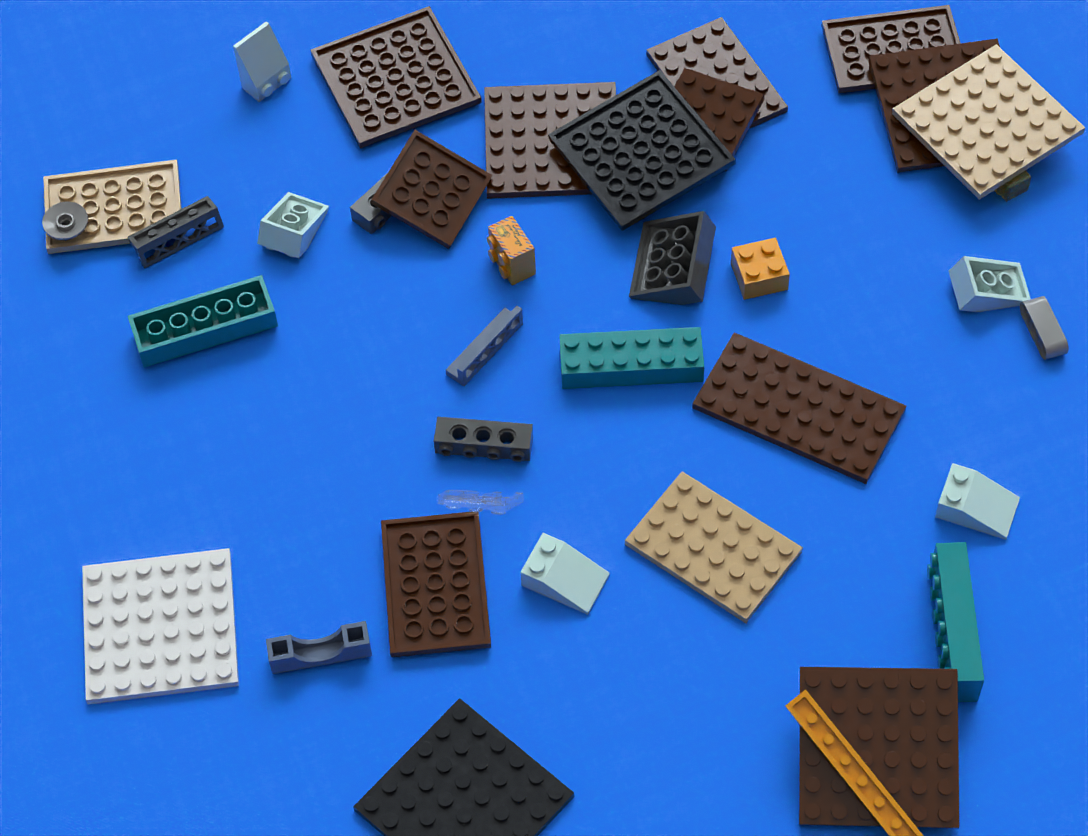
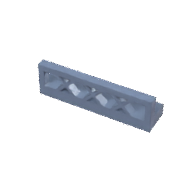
(485, 345)

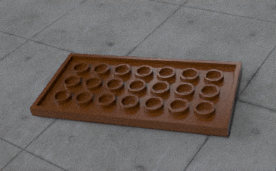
(799, 407)

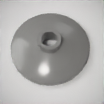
(61, 214)

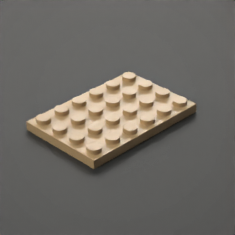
(115, 200)
(713, 546)

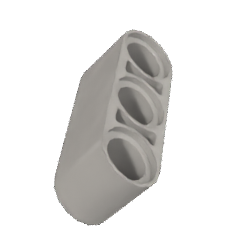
(1044, 327)

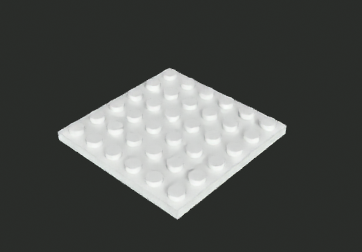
(159, 626)

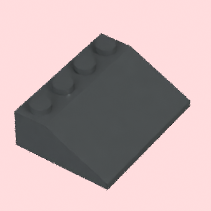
(673, 259)

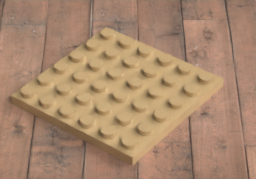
(988, 121)

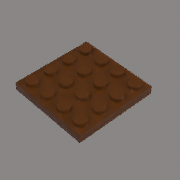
(721, 105)
(431, 189)

